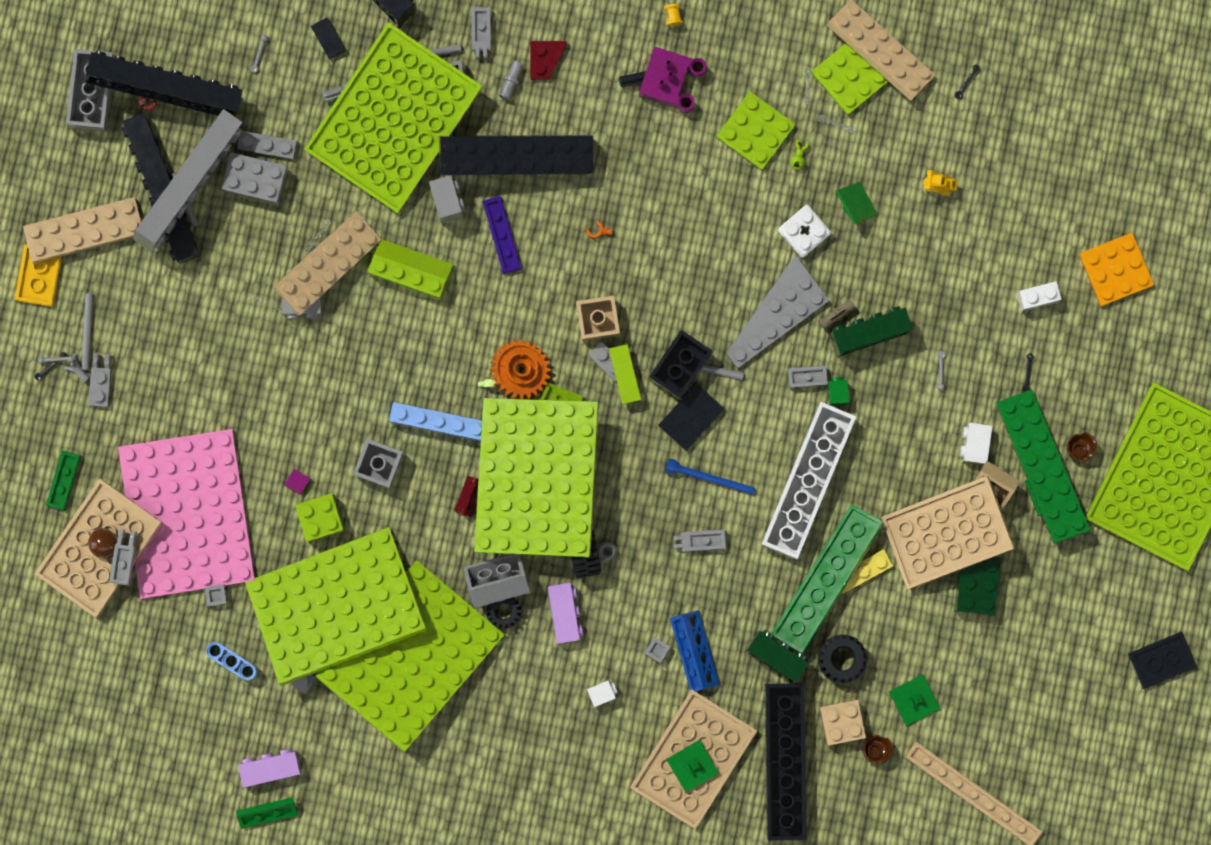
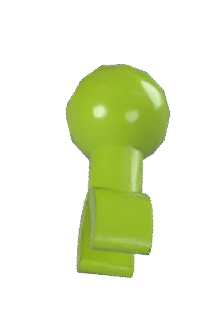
(798, 158)

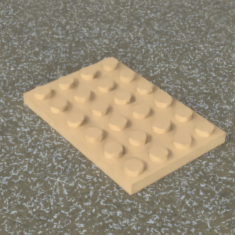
(948, 532)
(70, 563)
(724, 741)

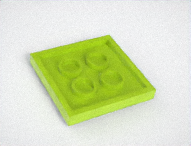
(848, 78)
(755, 130)

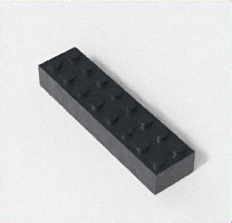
(162, 85)
(515, 154)
(785, 762)

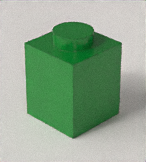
(838, 391)

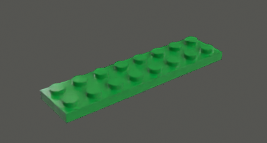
(1042, 466)
(827, 578)

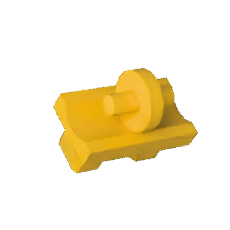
(939, 183)

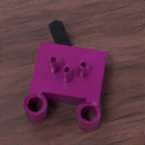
(665, 78)

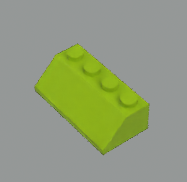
(410, 269)

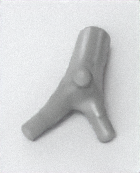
(75, 368)

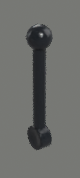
(958, 94)
(1030, 357)
(39, 376)

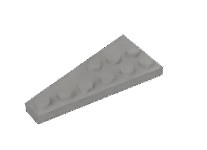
(784, 307)

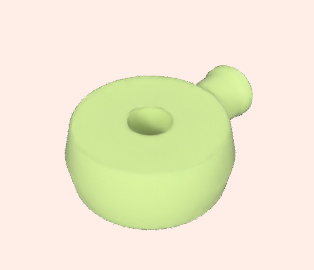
(488, 383)

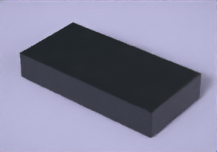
(328, 38)

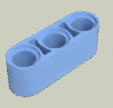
(223, 657)

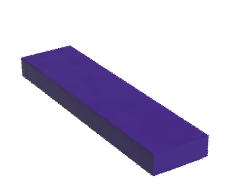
(501, 235)

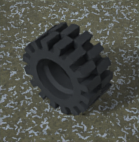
(504, 623)

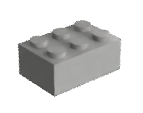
(254, 179)
(496, 580)

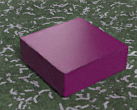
(297, 481)

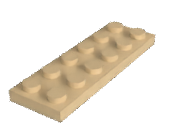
(880, 50)
(82, 230)
(327, 263)

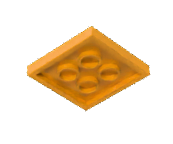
(1116, 269)

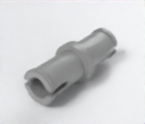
(510, 80)

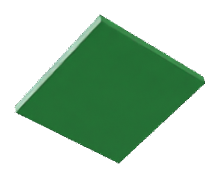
(856, 203)
(914, 700)
(692, 766)

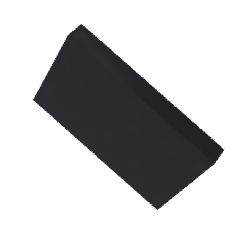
(691, 417)
(1162, 660)

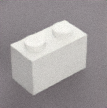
(1038, 296)
(976, 443)

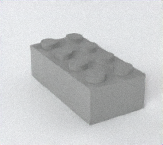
(87, 103)

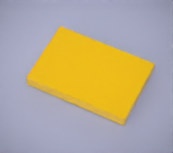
(37, 281)

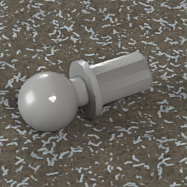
(333, 94)

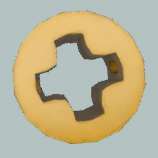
(673, 15)

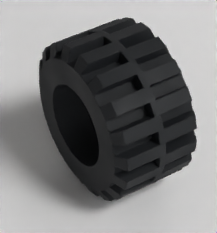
(587, 566)
(854, 646)

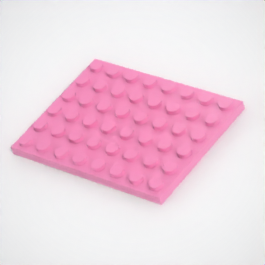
(199, 498)

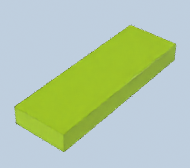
(624, 374)

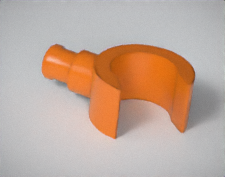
(603, 231)

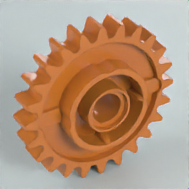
(514, 382)

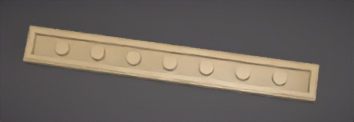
(973, 794)

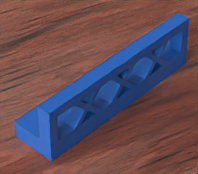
(691, 651)

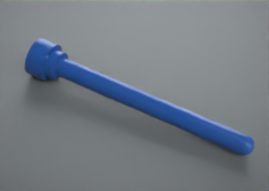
(674, 467)

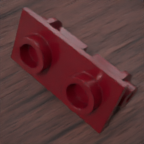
(468, 498)

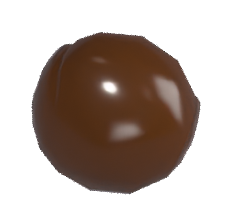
(1081, 447)
(102, 543)
(877, 749)

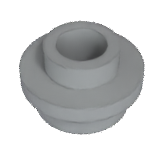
(602, 546)

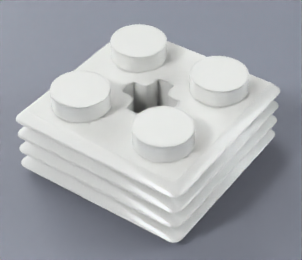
(804, 243)

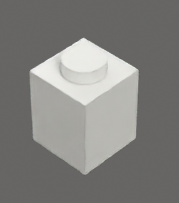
(602, 693)

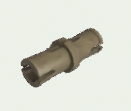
(828, 320)

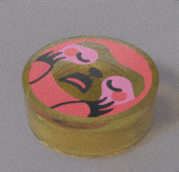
(147, 104)

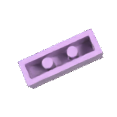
(565, 613)
(269, 768)

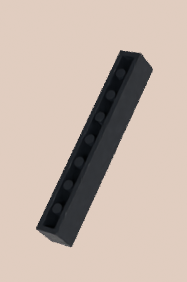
(156, 180)

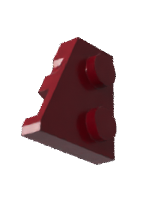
(544, 58)

